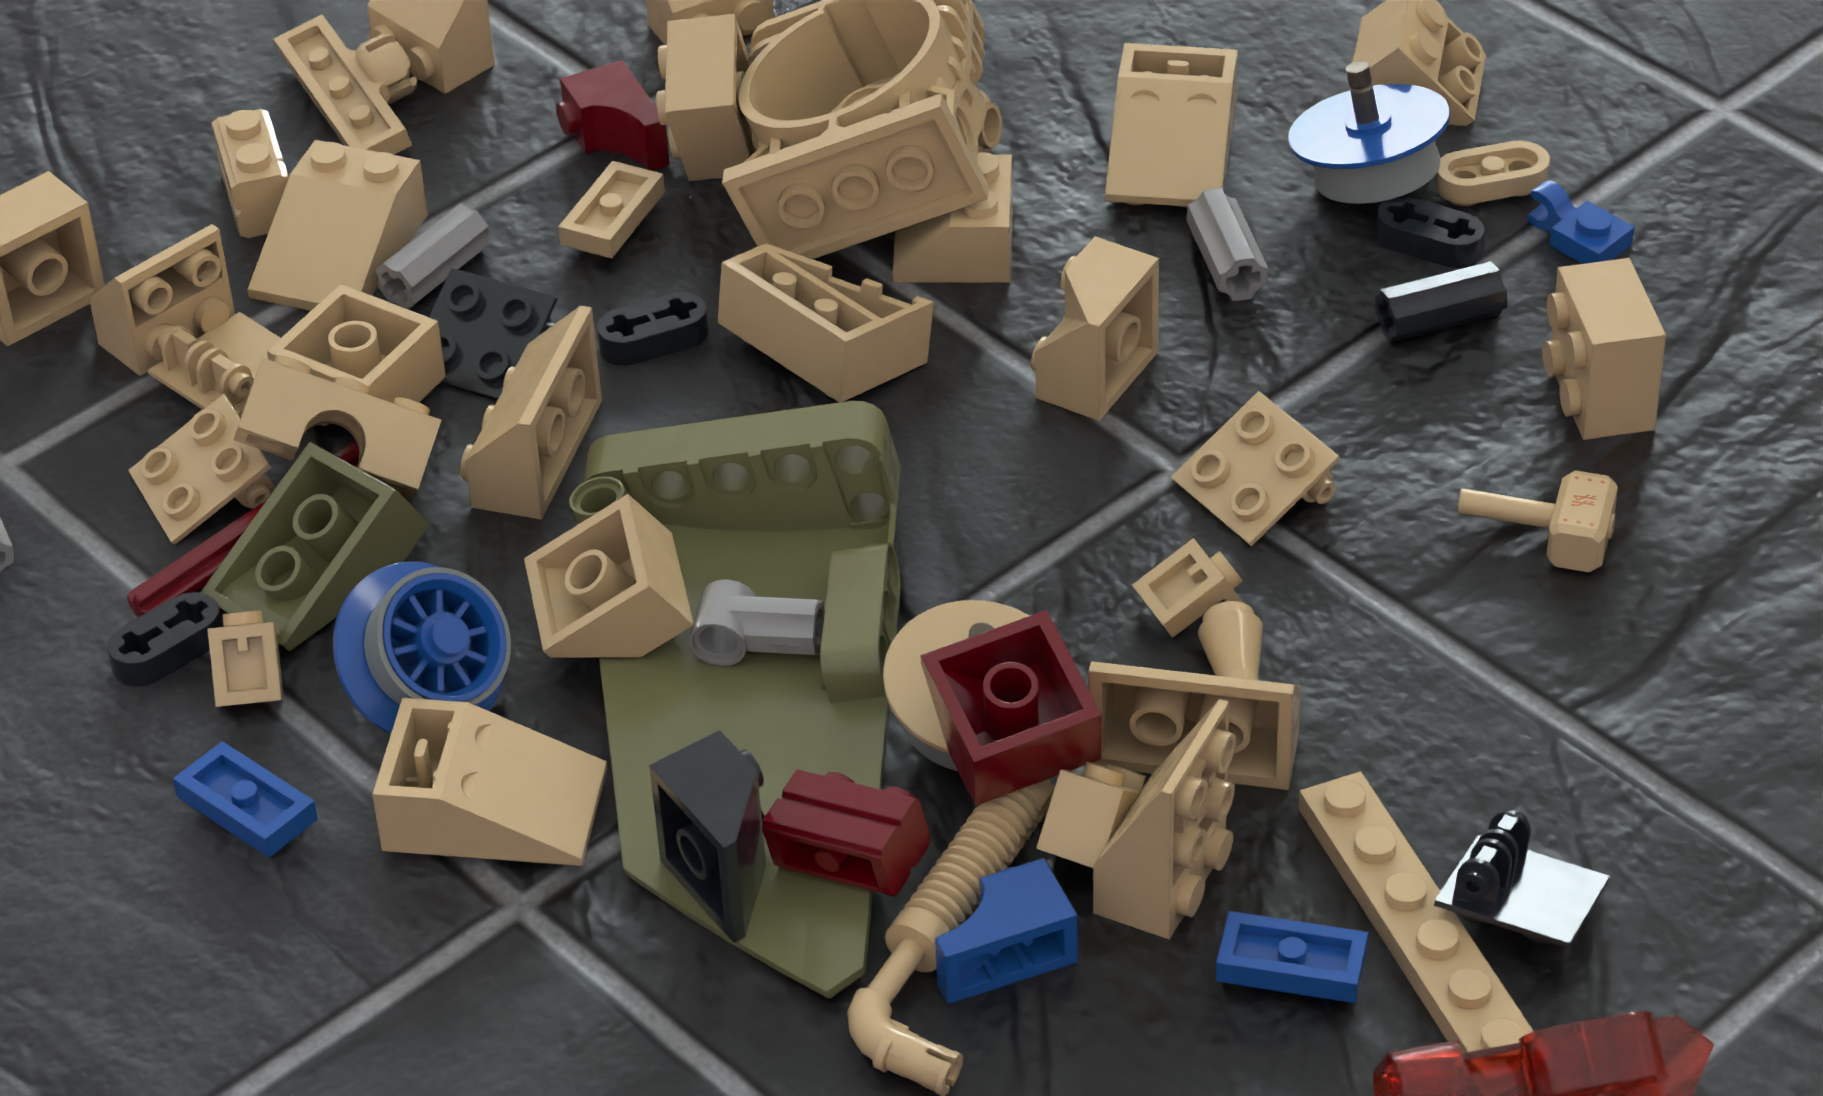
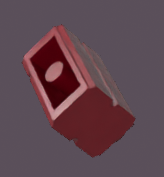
(846, 831)

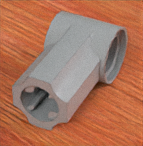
(737, 622)

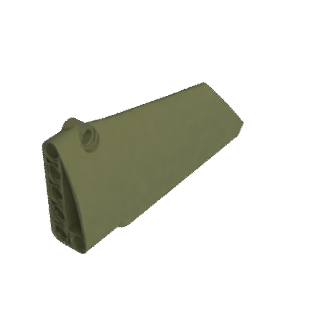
(796, 512)

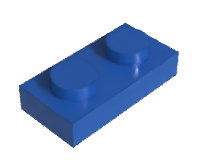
(245, 799)
(1292, 956)

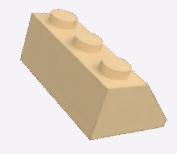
(536, 421)
(1155, 709)

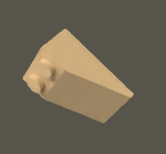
(338, 223)

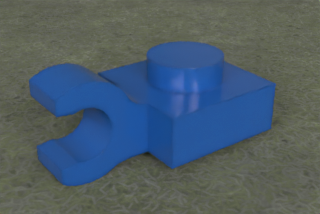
(1583, 232)

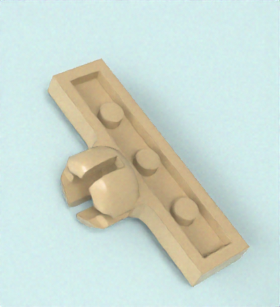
(352, 85)

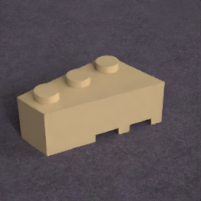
(819, 325)

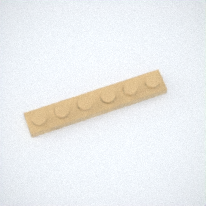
(1399, 901)

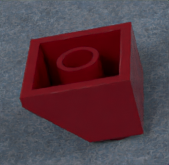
(1012, 707)

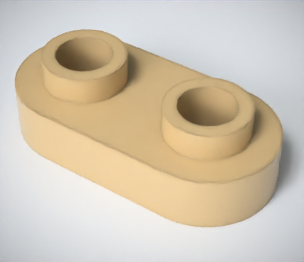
(1492, 172)

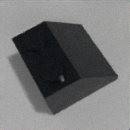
(712, 827)

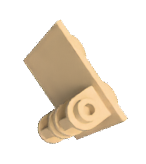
(215, 362)
(1258, 469)
(201, 471)

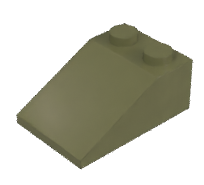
(314, 545)

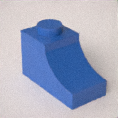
(1013, 935)

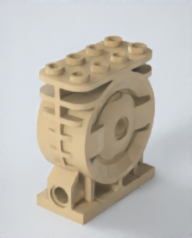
(859, 121)

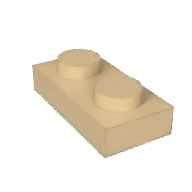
(611, 209)

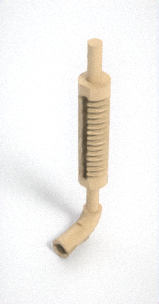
(939, 905)

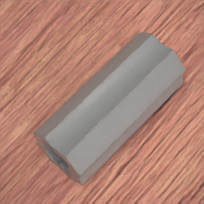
(1227, 244)
(431, 255)

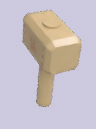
(1577, 522)

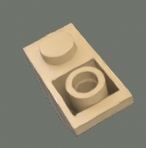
(1088, 811)

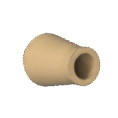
(1232, 640)

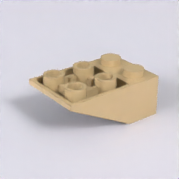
(1171, 123)
(483, 787)
(1171, 834)

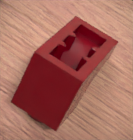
(613, 114)

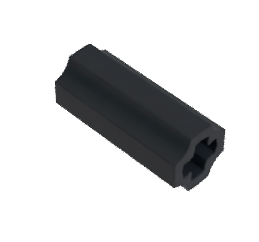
(1441, 301)

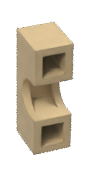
(289, 401)

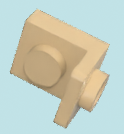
(1187, 586)
(245, 660)

